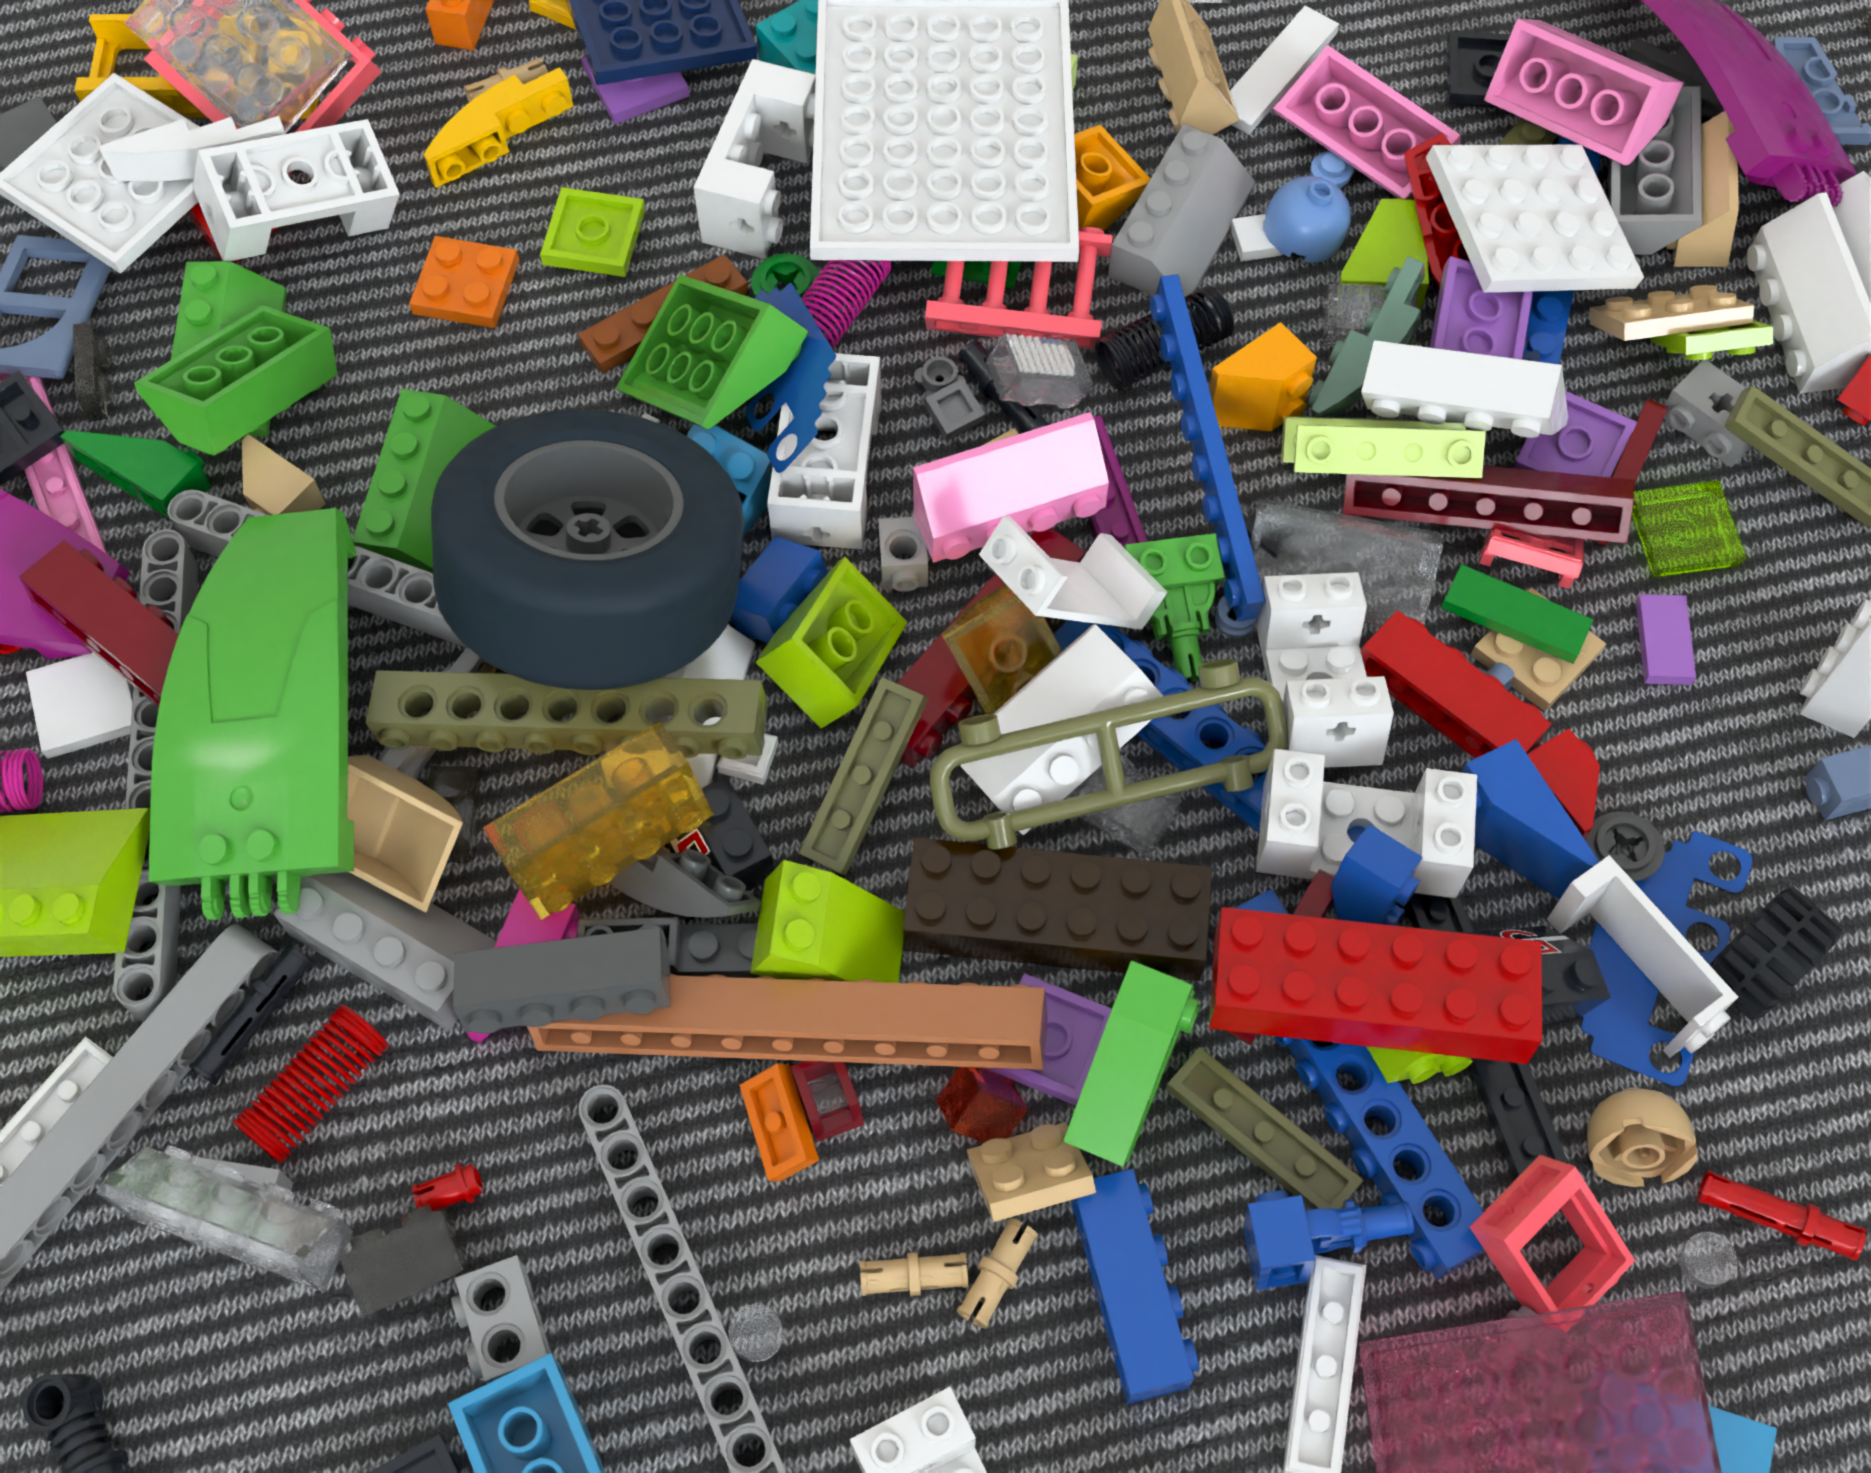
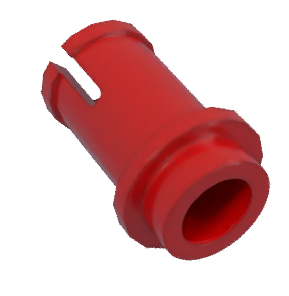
(449, 1188)

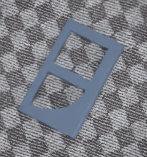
(53, 351)

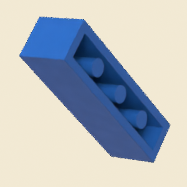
(1132, 1288)

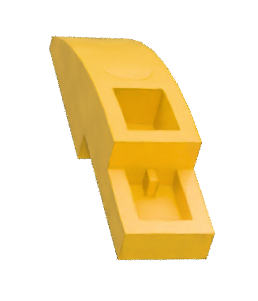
(481, 127)

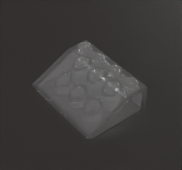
(244, 54)

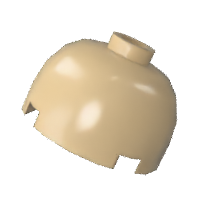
(1640, 1136)

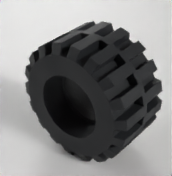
(1775, 951)

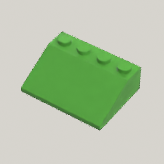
(710, 352)

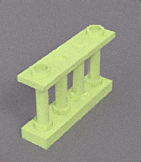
(1382, 447)

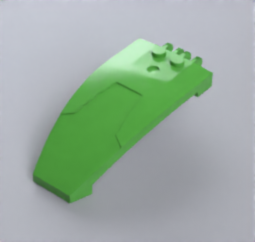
(258, 721)

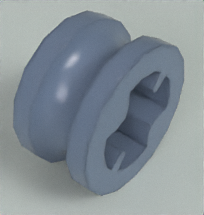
(1228, 626)

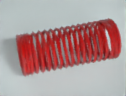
(249, 1120)

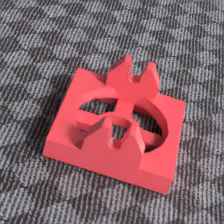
(1536, 552)

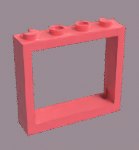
(330, 109)

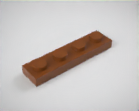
(620, 335)

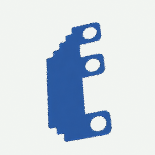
(802, 382)
(1621, 1022)

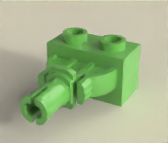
(1189, 573)

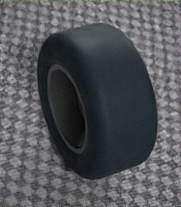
(586, 548)

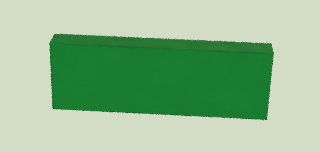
(1517, 614)

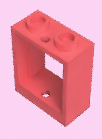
(1525, 1209)

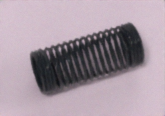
(1203, 319)

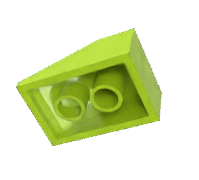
(833, 644)
(825, 929)

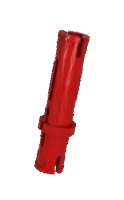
(1799, 1221)

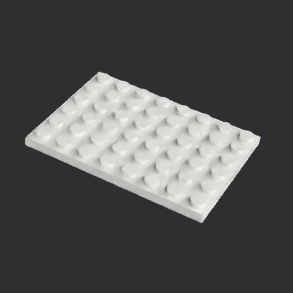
(944, 132)

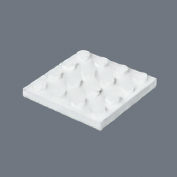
(73, 190)
(1533, 218)

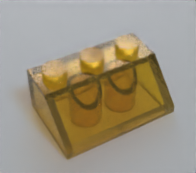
(1000, 646)

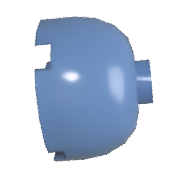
(1308, 218)

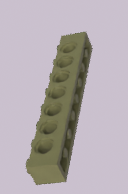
(451, 696)

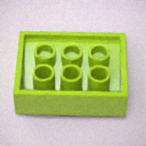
(70, 880)

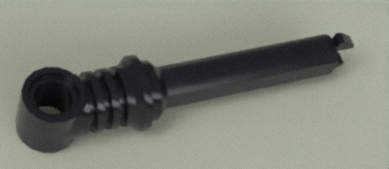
(76, 1428)

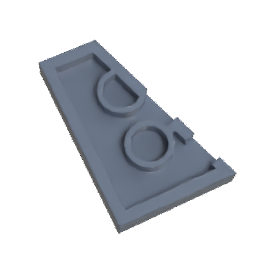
(1819, 76)

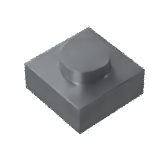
(954, 409)

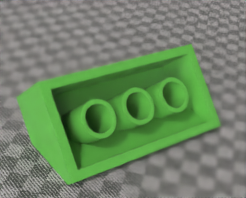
(215, 297)
(239, 378)
(417, 448)

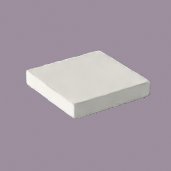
(79, 704)

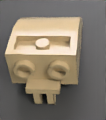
(399, 830)

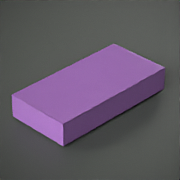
(1665, 639)

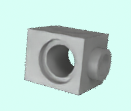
(901, 537)

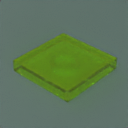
(1686, 528)

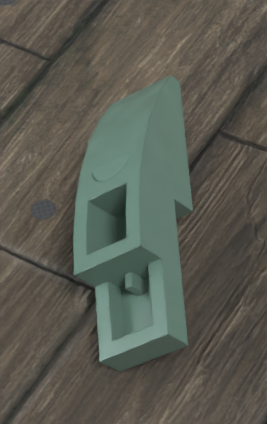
(1392, 323)

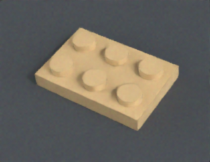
(1670, 313)

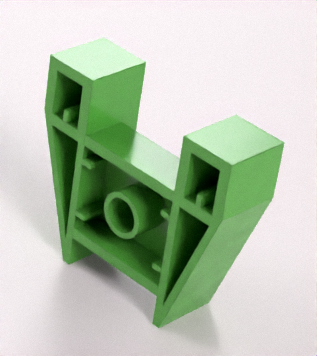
(1131, 1062)

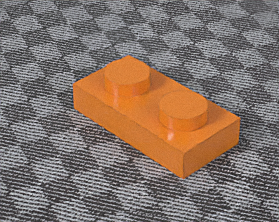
(779, 1122)

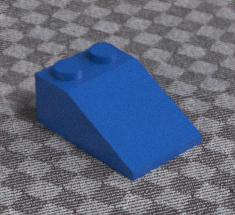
(1524, 821)

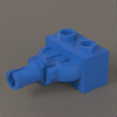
(1287, 1237)

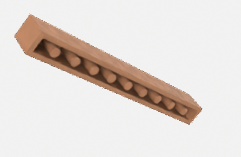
(823, 1023)

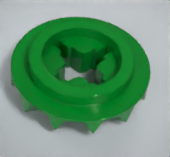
(784, 269)

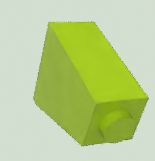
(1385, 244)

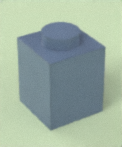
(1841, 783)

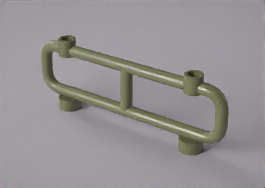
(983, 740)

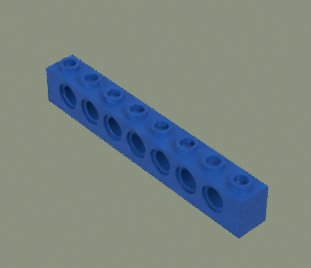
(1182, 739)
(1408, 1140)

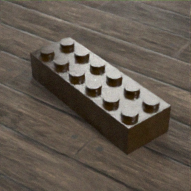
(1057, 908)

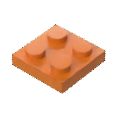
(464, 282)

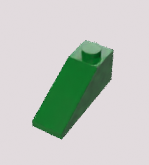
(139, 466)

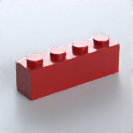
(1449, 690)

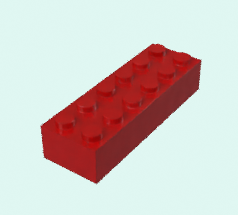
(1377, 985)

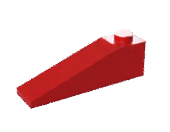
(1435, 221)

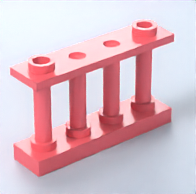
(995, 320)

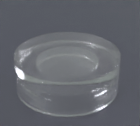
(1708, 1260)
(756, 1332)

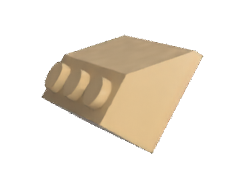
(1190, 69)
(1713, 241)

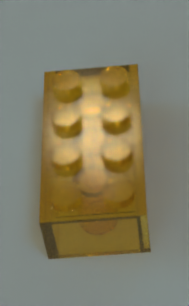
(599, 821)

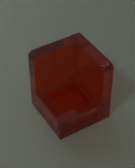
(981, 1104)

